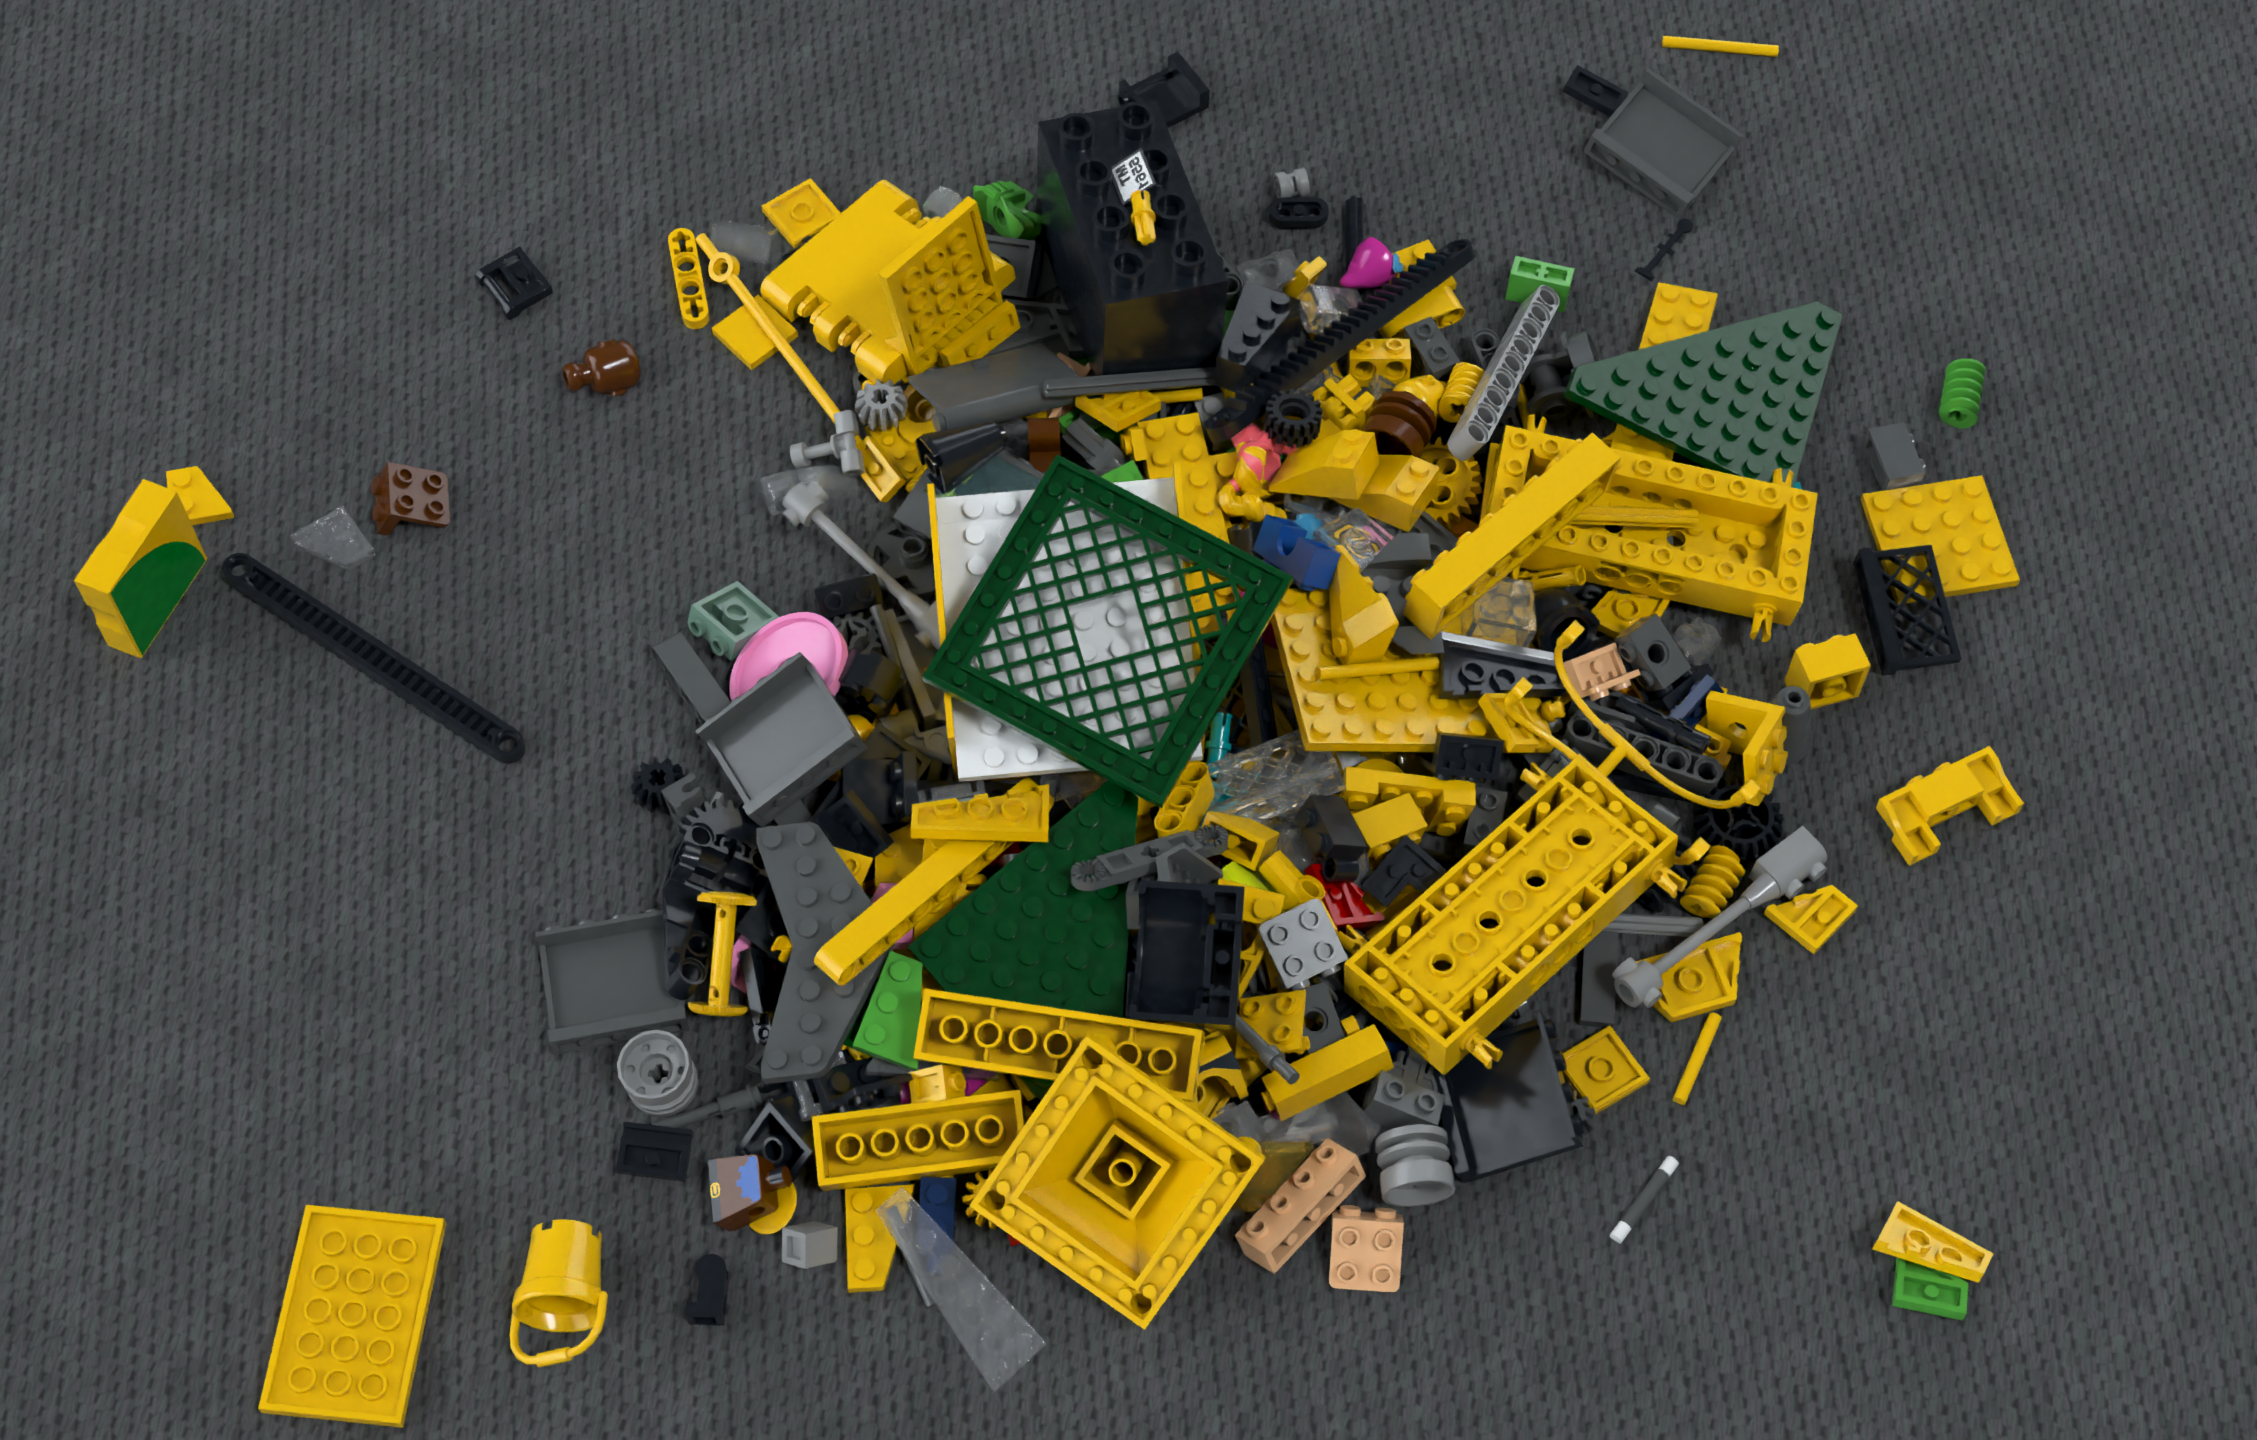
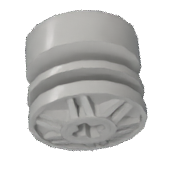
(648, 1058)
(1414, 1165)

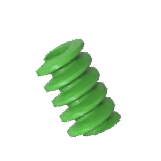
(1962, 393)

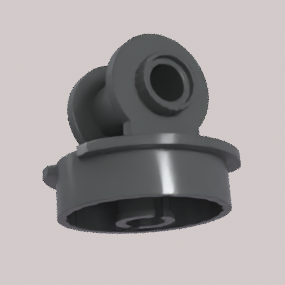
(1546, 373)

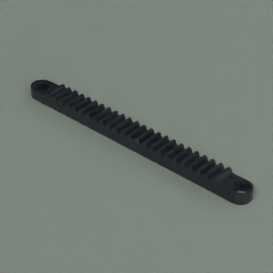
(1340, 338)
(374, 658)

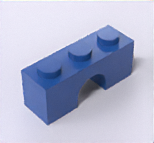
(1305, 559)

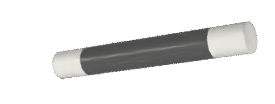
(1644, 1199)

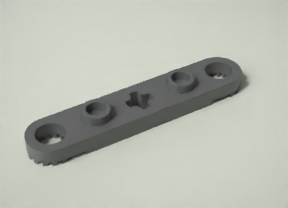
(1140, 859)

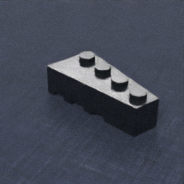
(1255, 335)

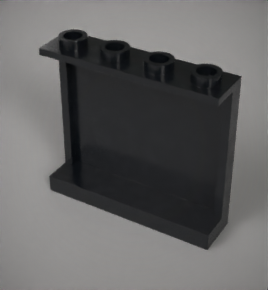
(1514, 1109)

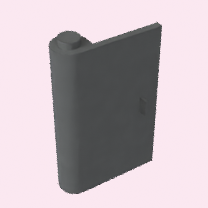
(993, 387)

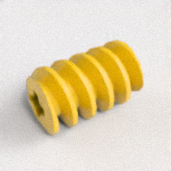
(1459, 390)
(1713, 883)

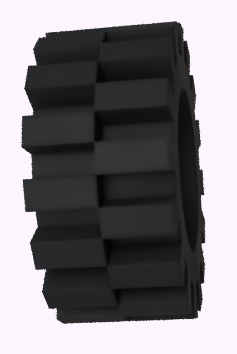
(1293, 430)

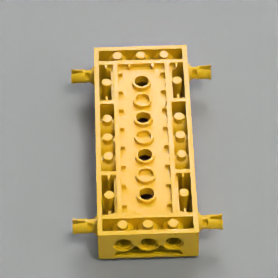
(1738, 513)
(1538, 927)

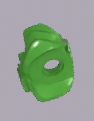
(1012, 201)

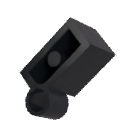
(1332, 836)

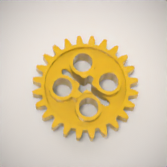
(1457, 486)

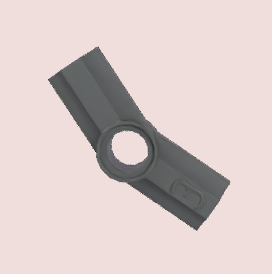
(1097, 452)

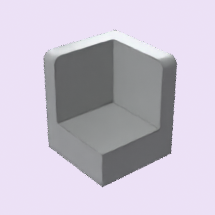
(809, 1244)

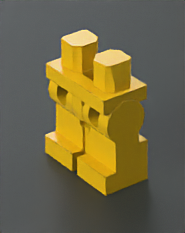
(1340, 408)

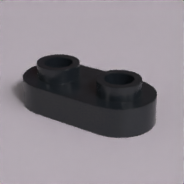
(1298, 212)

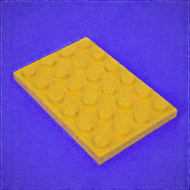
(353, 1316)

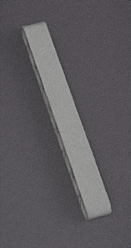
(1503, 373)

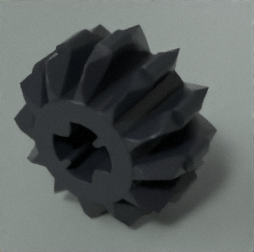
(647, 780)

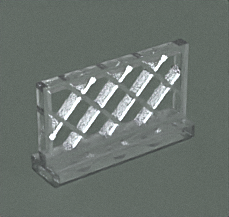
(1277, 794)

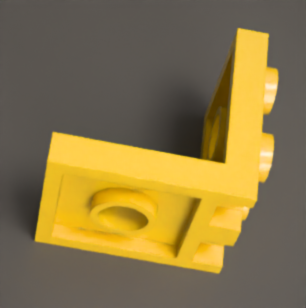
(1759, 744)

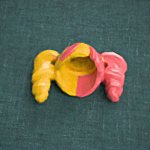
(1254, 472)

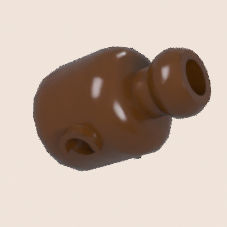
(605, 367)

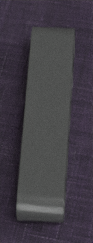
(1658, 753)

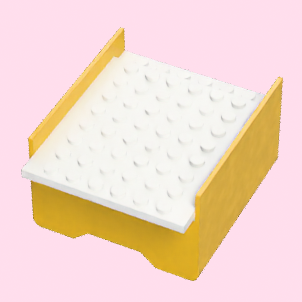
(964, 543)

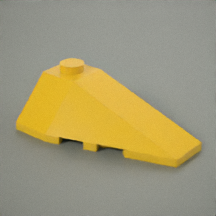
(1359, 616)

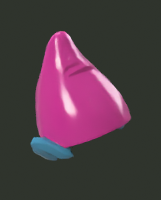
(1371, 266)

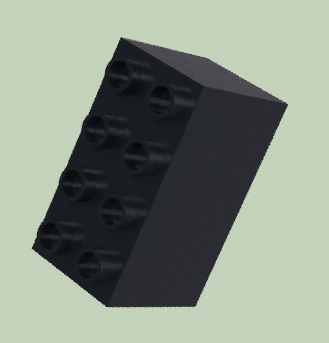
(1128, 300)

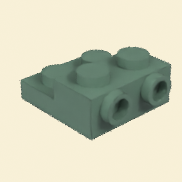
(729, 619)

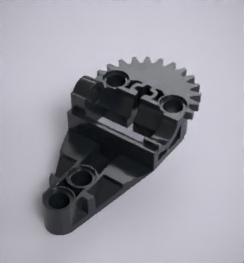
(687, 923)

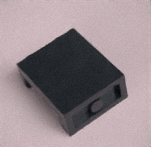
(1175, 89)

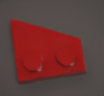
(1345, 902)

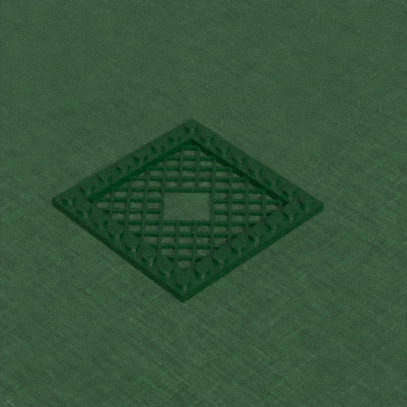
(1066, 483)

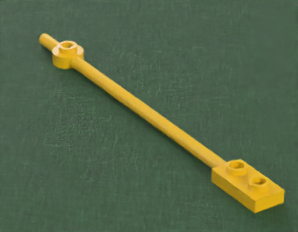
(880, 471)

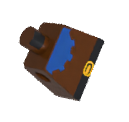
(744, 1189)

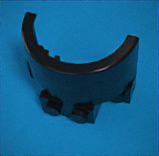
(1185, 957)

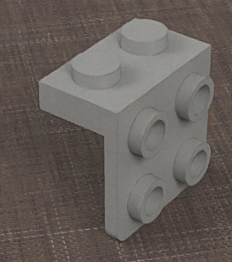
(1302, 945)

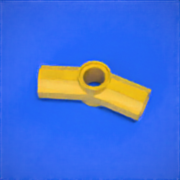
(1291, 882)

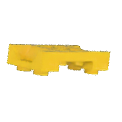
(1441, 802)

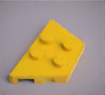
(1701, 980)

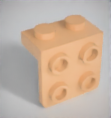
(1366, 1249)

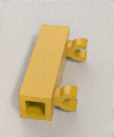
(1328, 1071)

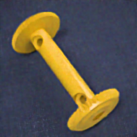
(722, 954)

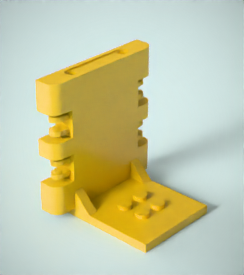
(891, 282)

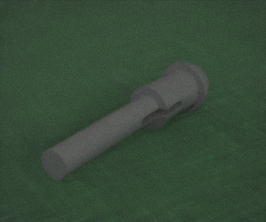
(725, 1105)

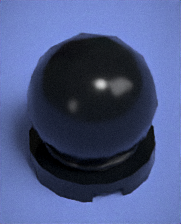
(1555, 613)

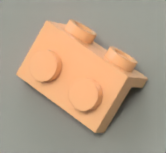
(1598, 671)

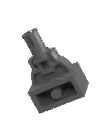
(1404, 1093)

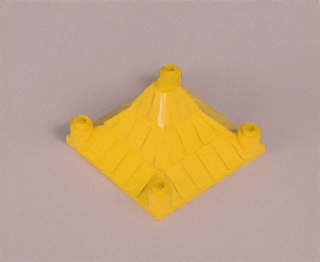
(1117, 1180)

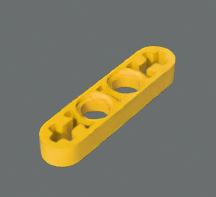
(688, 278)

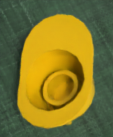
(918, 416)

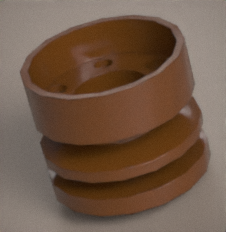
(1401, 424)

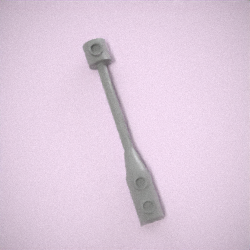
(808, 505)
(1772, 877)

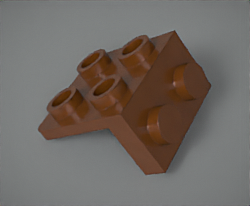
(409, 496)

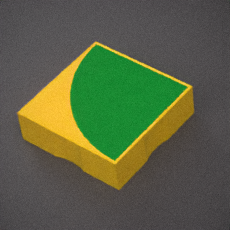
(141, 568)

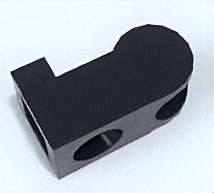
(712, 1292)

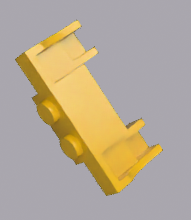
(1943, 795)

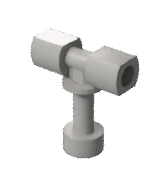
(841, 445)

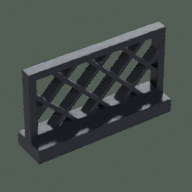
(1879, 614)
(1257, 700)

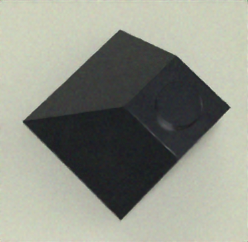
(781, 1136)

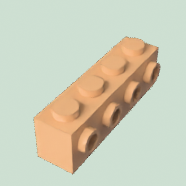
(1300, 1205)

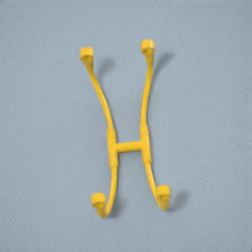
(1622, 746)

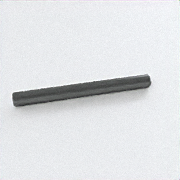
(1129, 382)

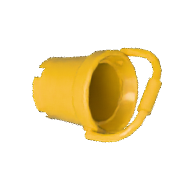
(560, 1289)

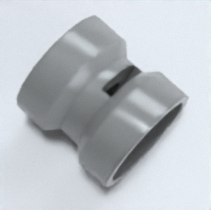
(1292, 184)

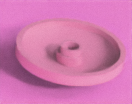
(785, 638)

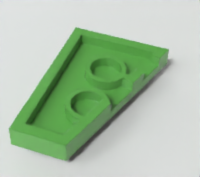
(893, 1013)

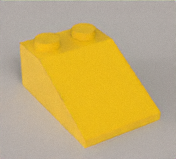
(1330, 466)
(1397, 490)

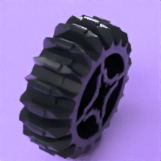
(1757, 837)

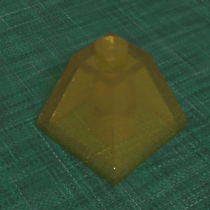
(1279, 1164)

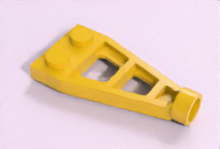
(1259, 907)

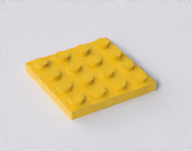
(1959, 526)

